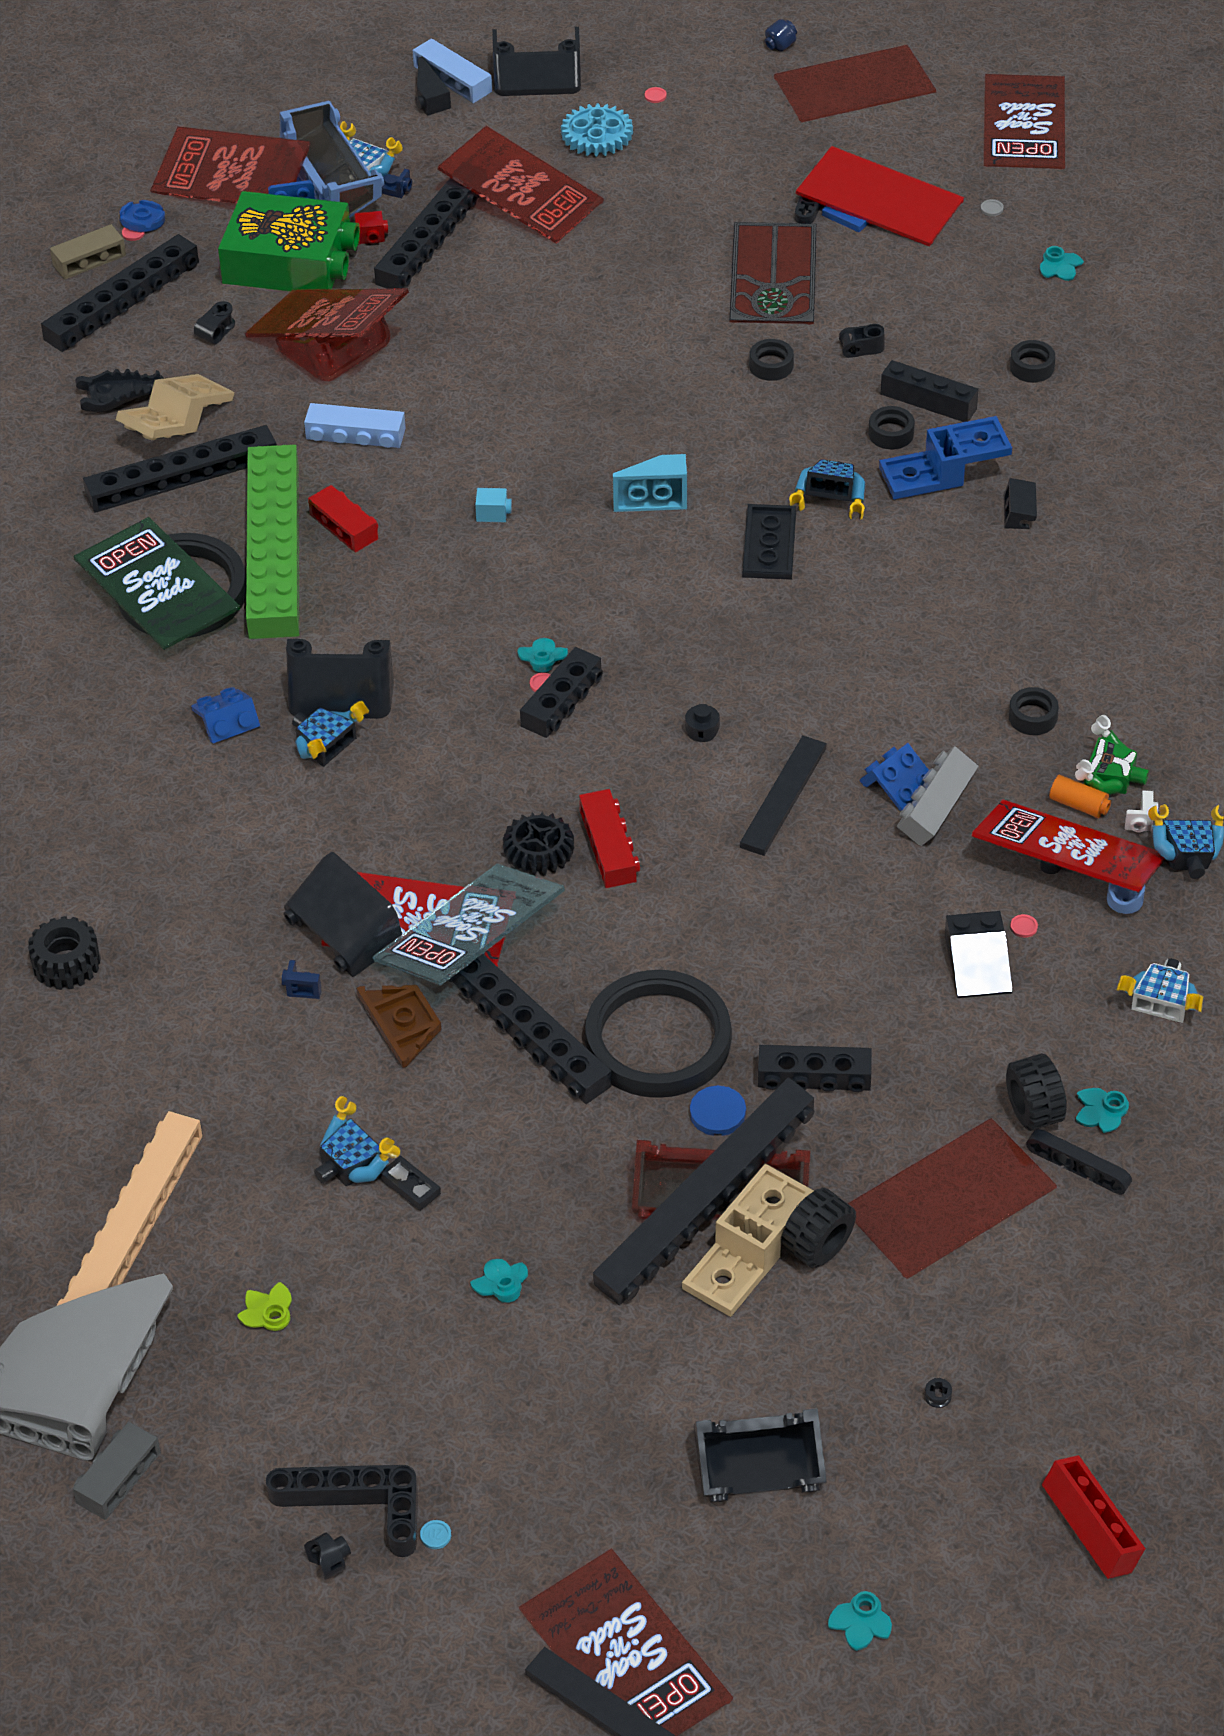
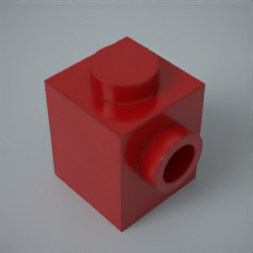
(371, 227)

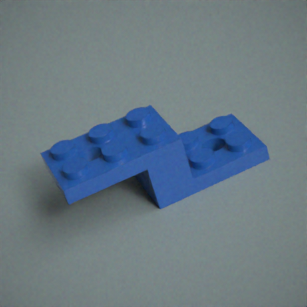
(945, 457)

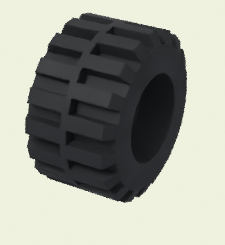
(69, 967)
(1036, 1091)
(818, 1227)

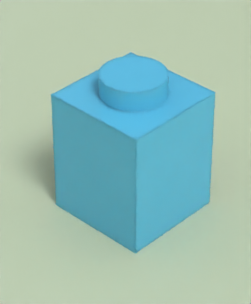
(492, 505)

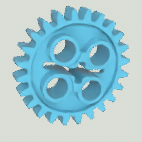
(596, 129)

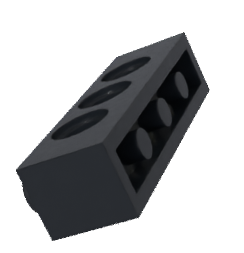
(561, 692)
(815, 1067)

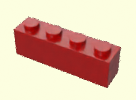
(608, 838)
(1093, 1517)

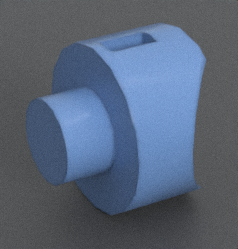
(1124, 899)

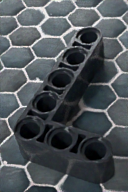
(355, 1493)

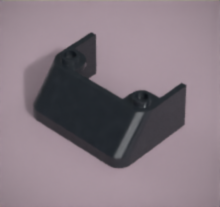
(536, 71)

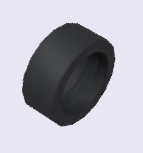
(767, 371)
(1028, 372)
(888, 439)
(1033, 725)

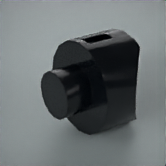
(702, 719)
(328, 1553)

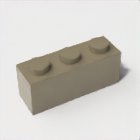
(88, 251)

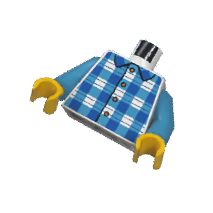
(371, 155)
(1162, 991)

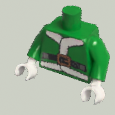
(1111, 763)

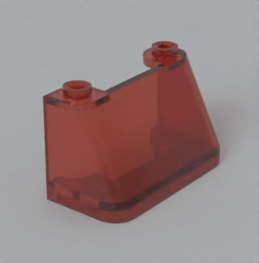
(332, 356)

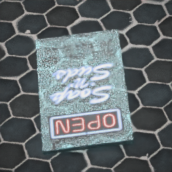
(468, 924)

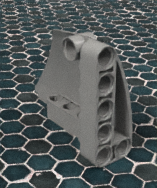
(71, 1363)

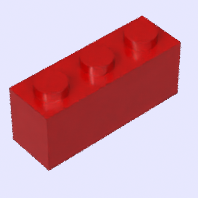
(343, 518)

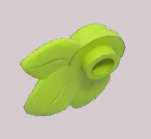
(263, 1307)

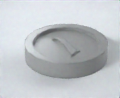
(992, 207)

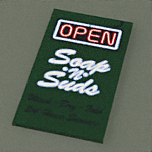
(156, 583)

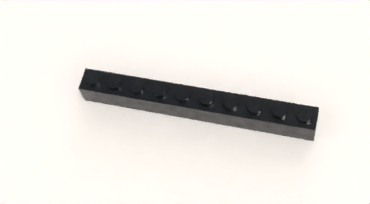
(704, 1192)

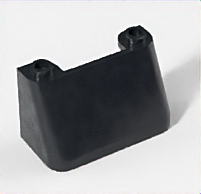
(339, 679)
(344, 913)
(760, 1454)

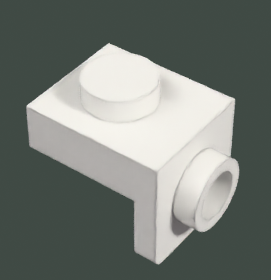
(1138, 819)

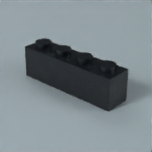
(929, 391)

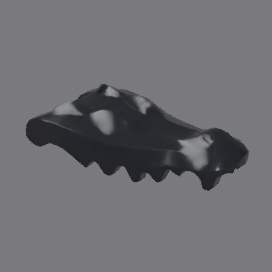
(114, 388)

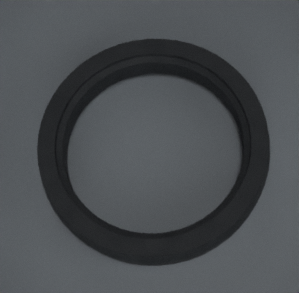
(219, 552)
(663, 983)

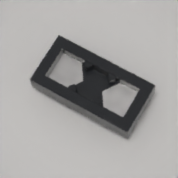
(410, 1183)

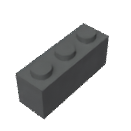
(116, 1470)

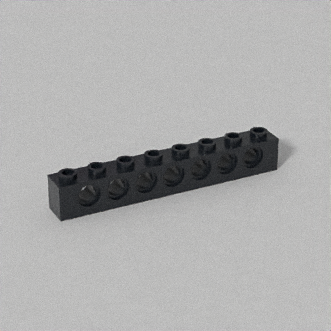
(424, 235)
(120, 293)
(174, 469)
(533, 1029)

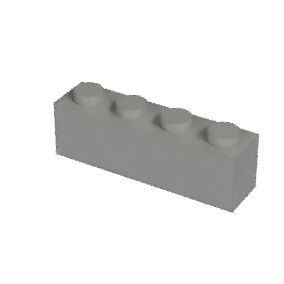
(937, 795)

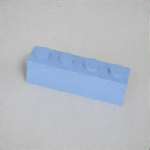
(455, 71)
(354, 425)

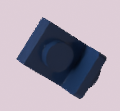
(397, 185)
(301, 984)

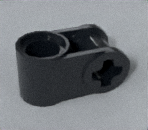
(215, 323)
(864, 340)

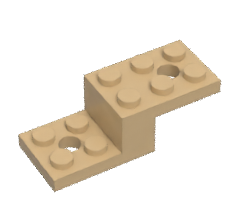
(174, 406)
(746, 1241)

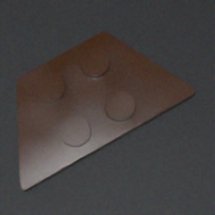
(402, 1018)

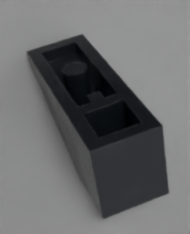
(431, 91)

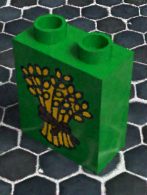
(287, 242)

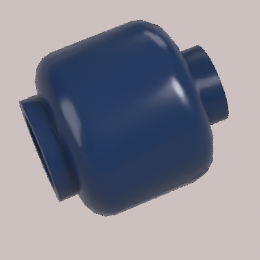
(780, 35)

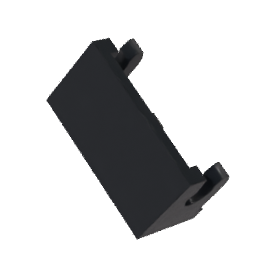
(1019, 503)

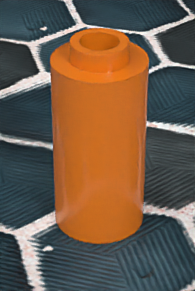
(1080, 796)

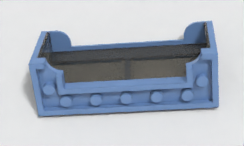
(331, 159)

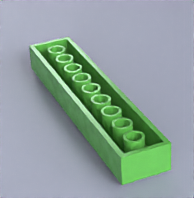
(272, 542)

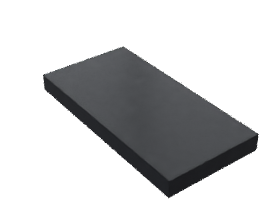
(769, 541)

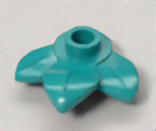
(1059, 263)
(542, 654)
(1099, 1109)
(501, 1280)
(858, 1624)

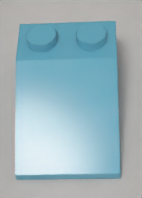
(652, 485)

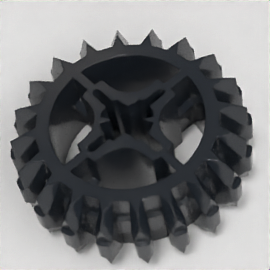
(538, 843)

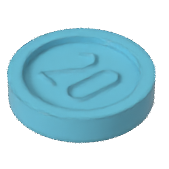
(435, 1534)

